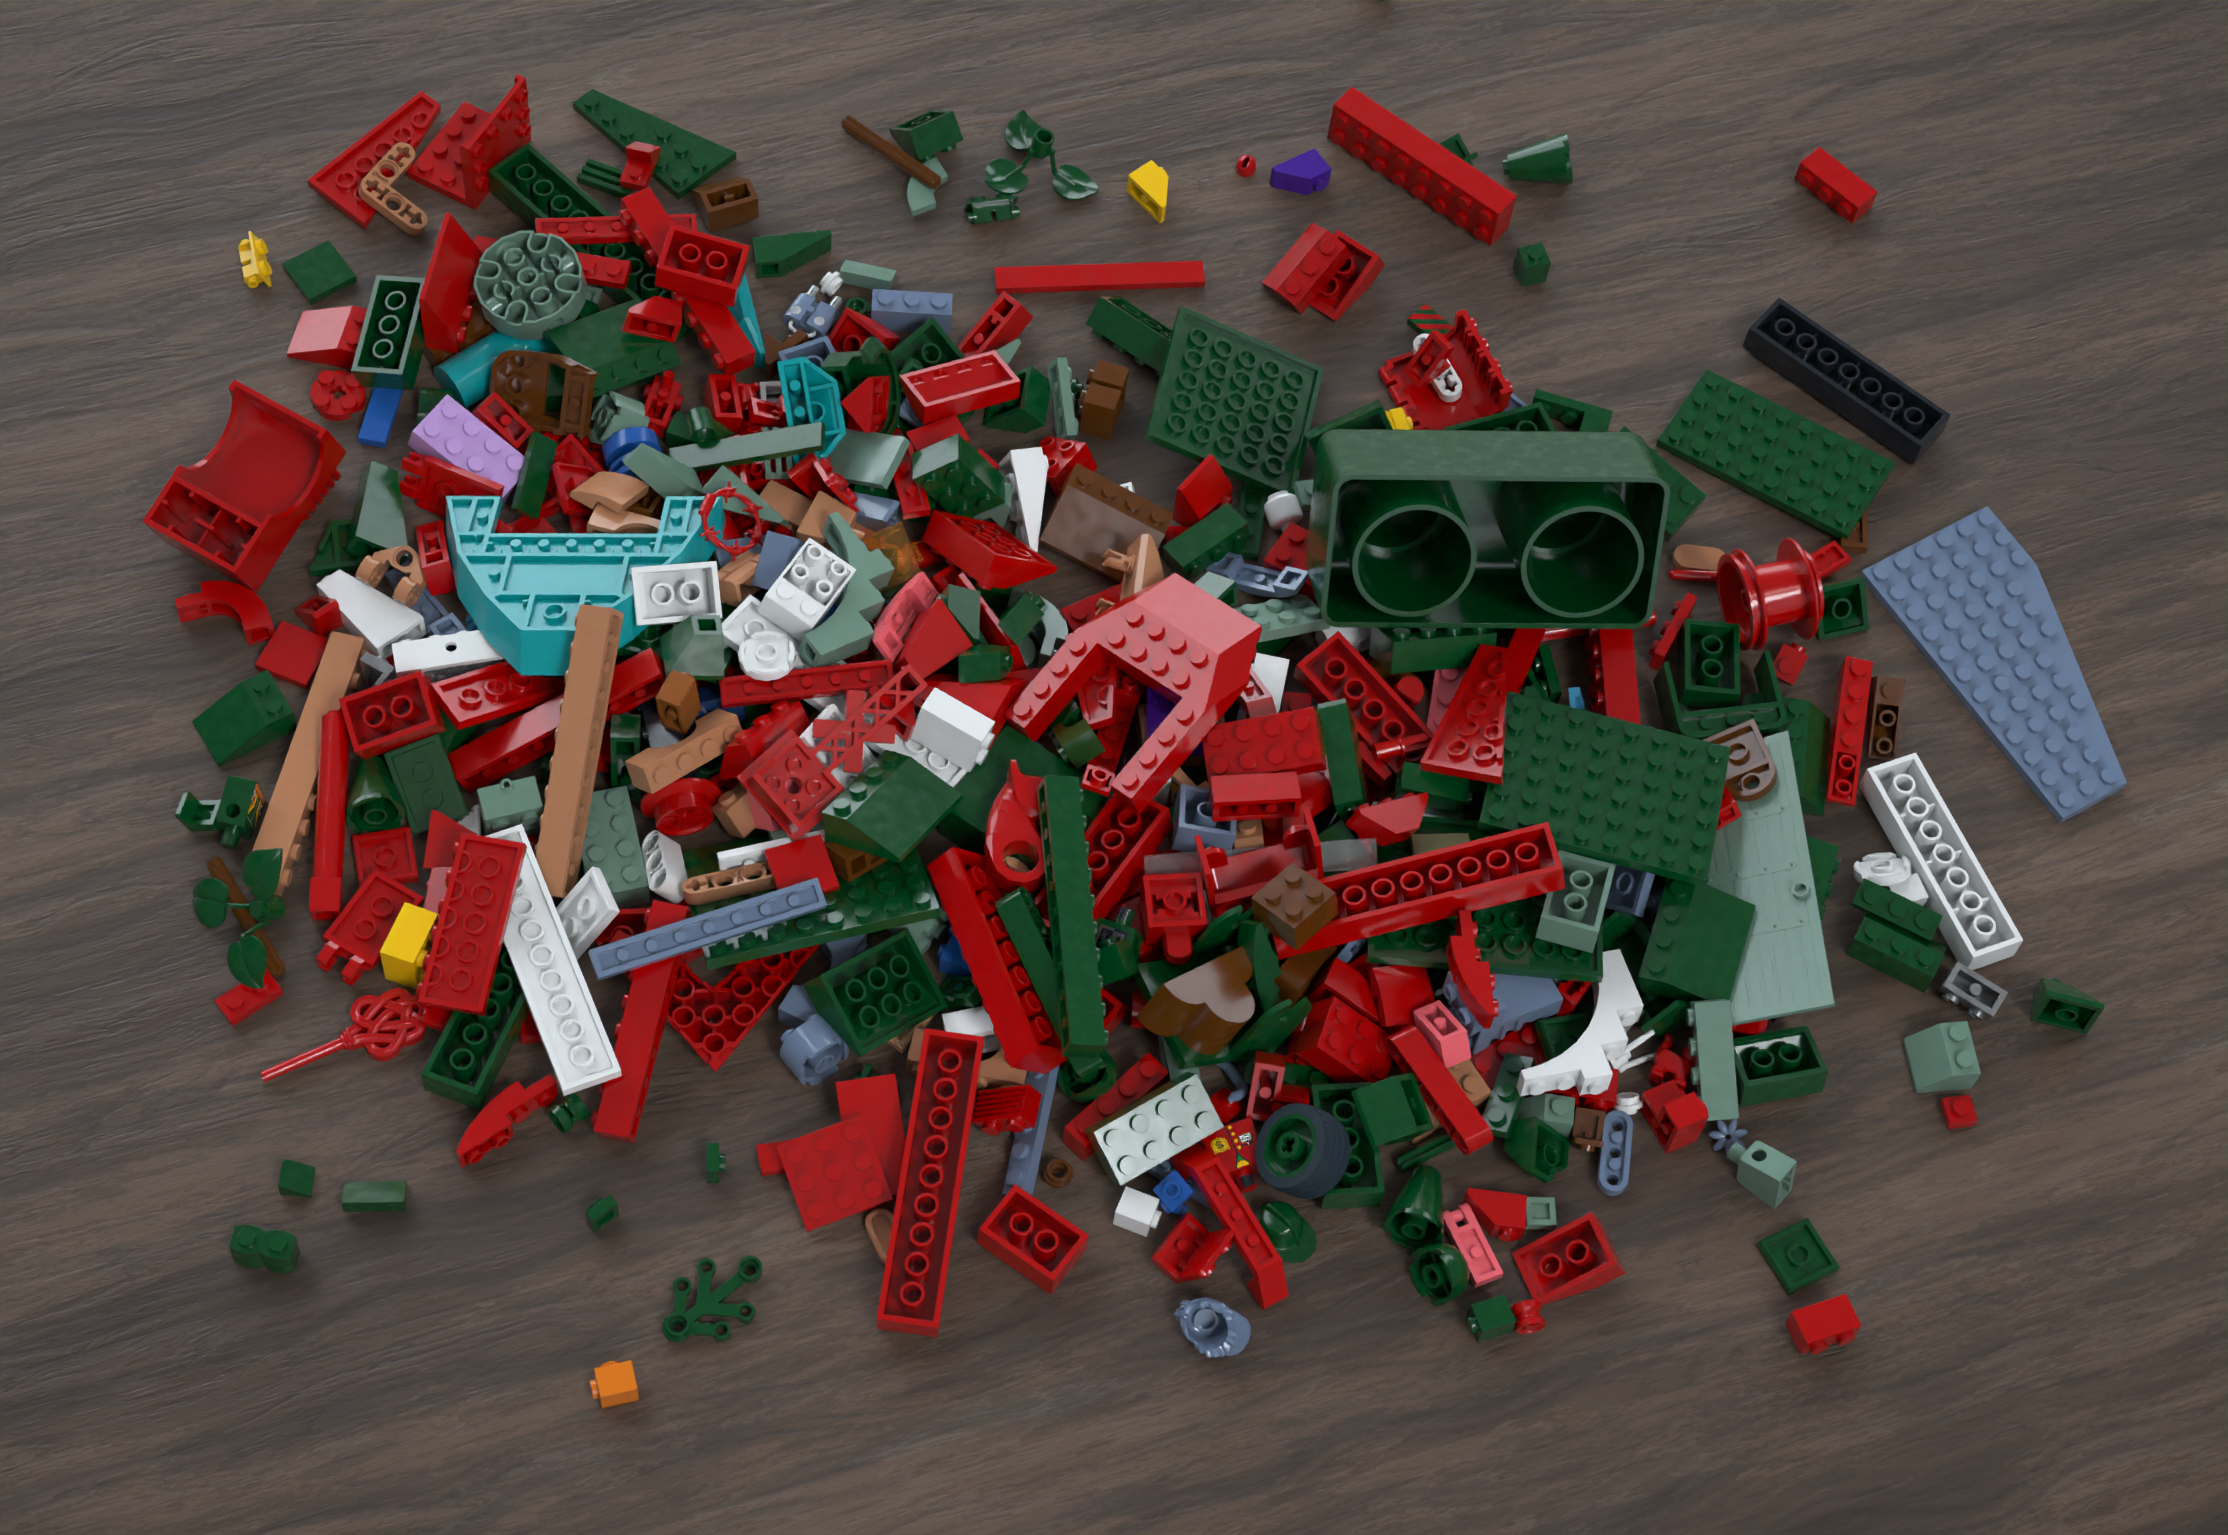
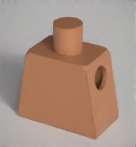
(817, 515)

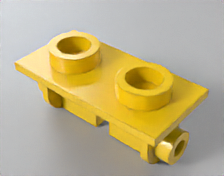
(254, 252)

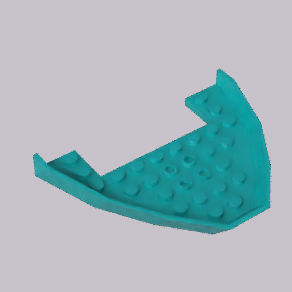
(532, 584)

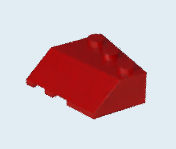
(985, 697)

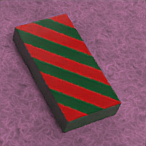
(1427, 320)

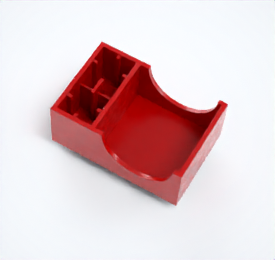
(249, 491)

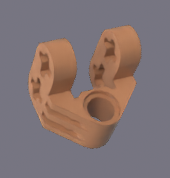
(408, 589)

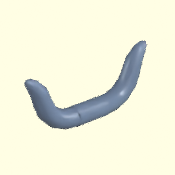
(1238, 1081)

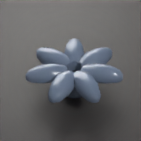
(1723, 1131)

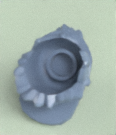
(1213, 1327)

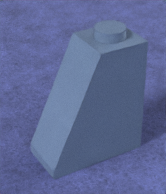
(876, 512)

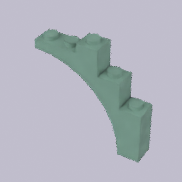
(848, 628)

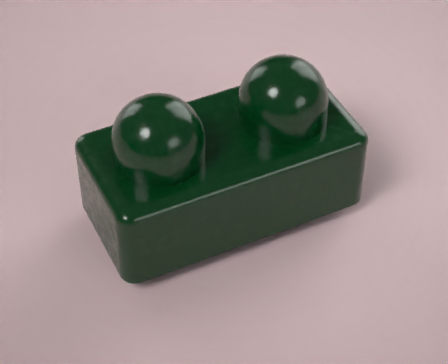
(1485, 529)

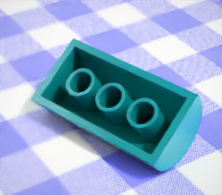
(471, 368)

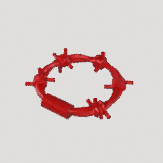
(752, 508)

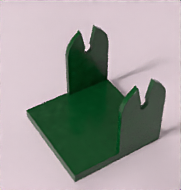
(1257, 1034)

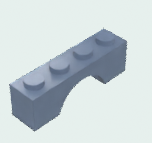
(797, 1005)

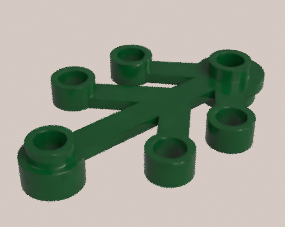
(710, 1304)

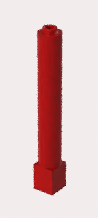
(327, 878)

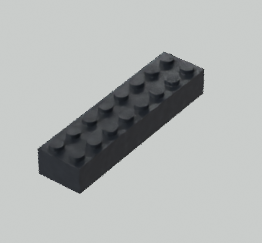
(1846, 380)

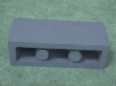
(910, 309)

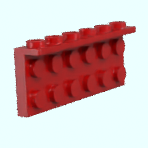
(471, 924)

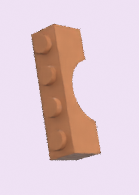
(608, 521)
(661, 766)
(993, 1072)

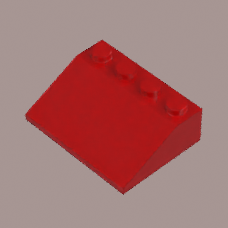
(449, 288)
(984, 551)

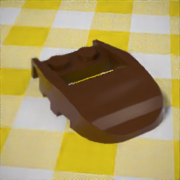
(522, 383)

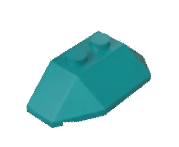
(746, 318)
(811, 398)

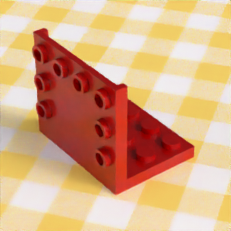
(472, 144)

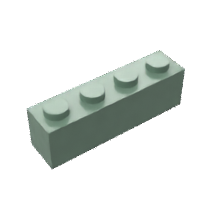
(1713, 1057)

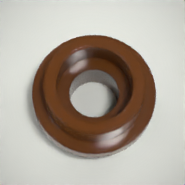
(1061, 1166)

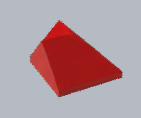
(868, 404)

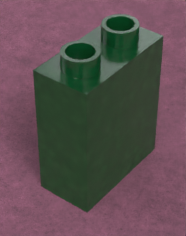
(980, 787)

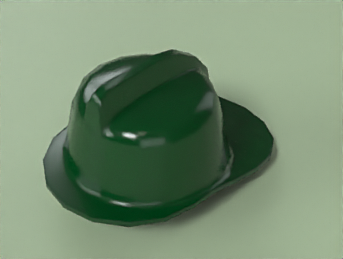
(1287, 1231)

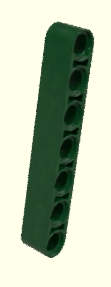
(1035, 951)

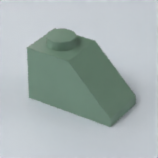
(1552, 1109)

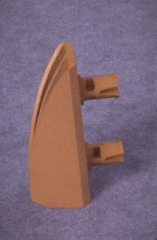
(1140, 568)

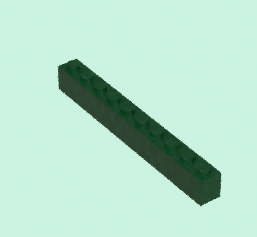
(1071, 917)

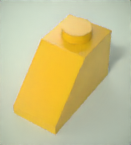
(1149, 188)

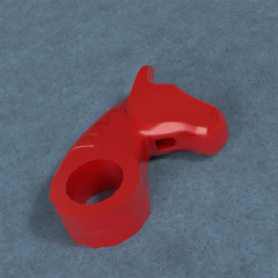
(1014, 831)

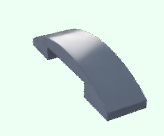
(1258, 579)
(435, 616)

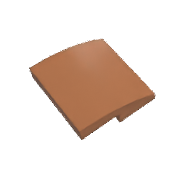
(611, 490)

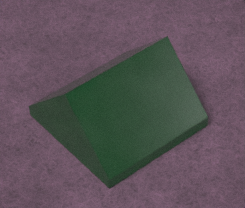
(1843, 609)

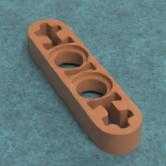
(697, 889)

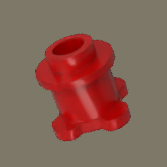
(745, 392)

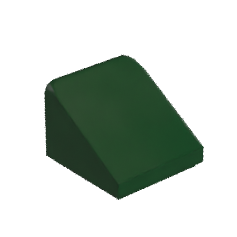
(296, 1179)

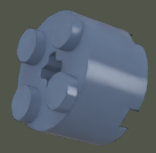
(813, 1050)

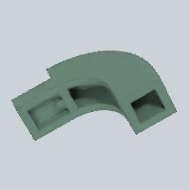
(1048, 630)

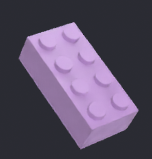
(466, 442)

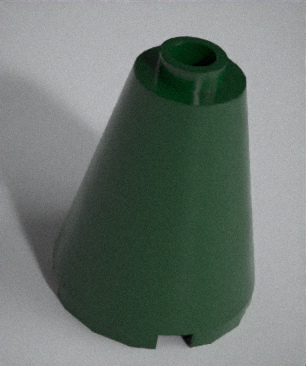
(1541, 162)
(374, 798)
(1418, 1210)

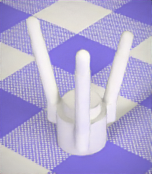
(1622, 1062)

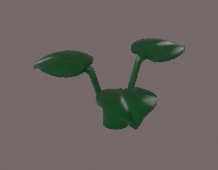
(1026, 134)
(262, 873)

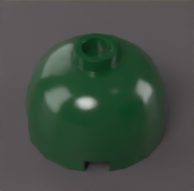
(1087, 1089)
(1439, 1272)

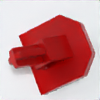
(567, 479)

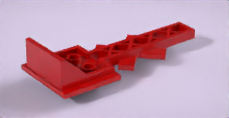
(794, 760)

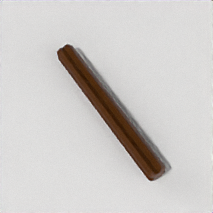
(891, 152)
(219, 871)

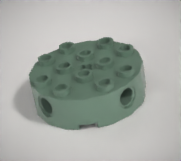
(530, 284)

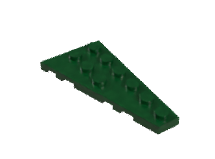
(684, 156)

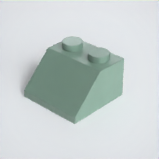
(1942, 1058)

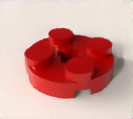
(330, 383)

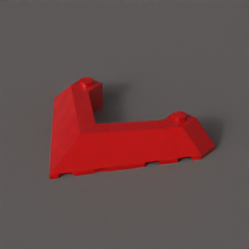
(720, 1016)

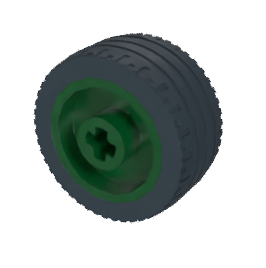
(1302, 1151)

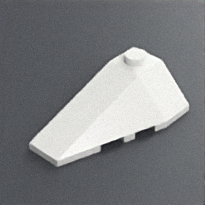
(1027, 473)

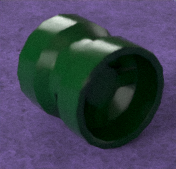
(568, 1112)

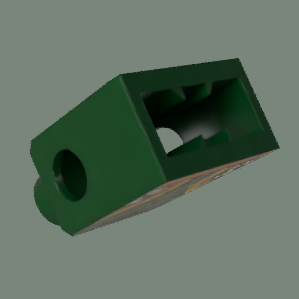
(239, 810)

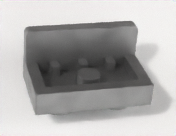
(376, 670)

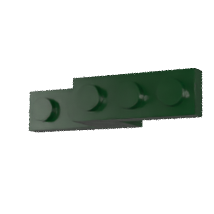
(1574, 412)

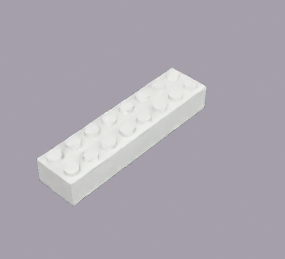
(1957, 886)

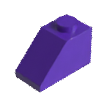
(1302, 174)

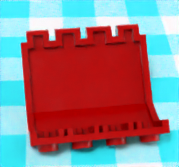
(1483, 385)

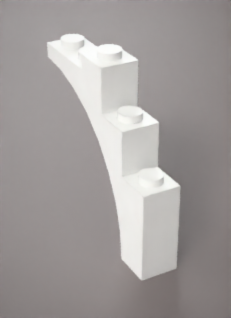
(1605, 1039)

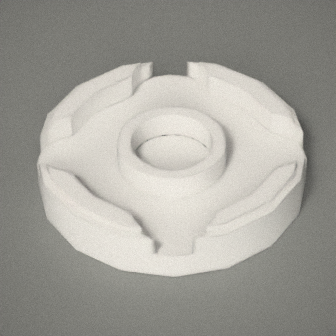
(767, 656)
(1883, 869)

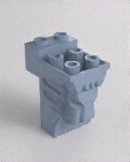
(1519, 1001)

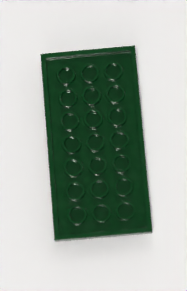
(1776, 454)

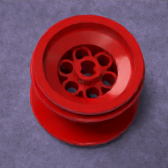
(1770, 593)

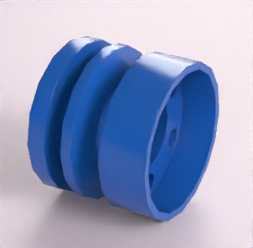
(624, 442)

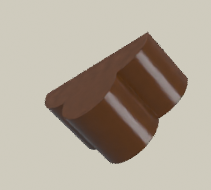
(1204, 1004)

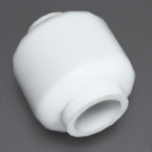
(1282, 510)

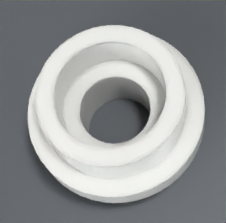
(830, 283)
(1628, 1102)

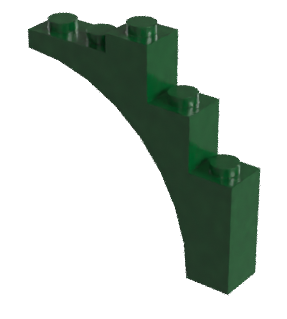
(1444, 791)

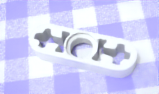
(1439, 383)

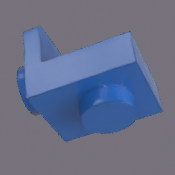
(1173, 1193)

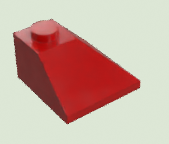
(855, 328)

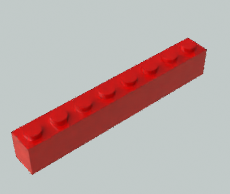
(711, 321)
(534, 732)
(639, 1035)

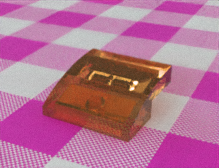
(897, 548)

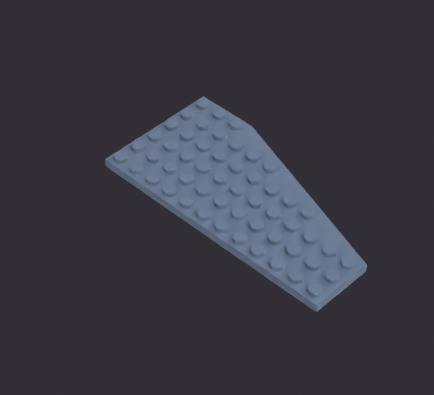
(1998, 644)

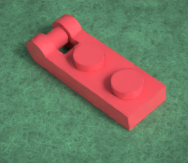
(1472, 1244)

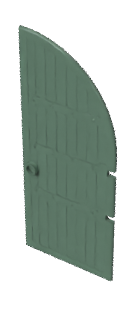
(1769, 864)

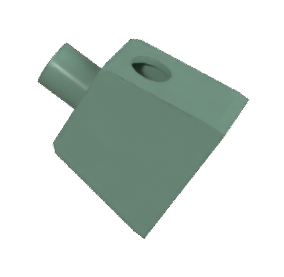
(1764, 1171)

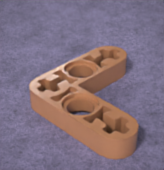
(384, 186)

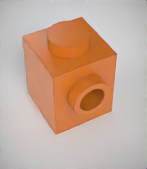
(614, 1384)

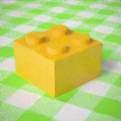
(408, 945)

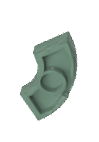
(920, 196)

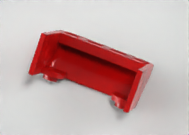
(1239, 877)

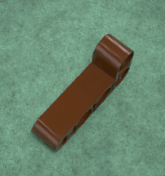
(1302, 971)

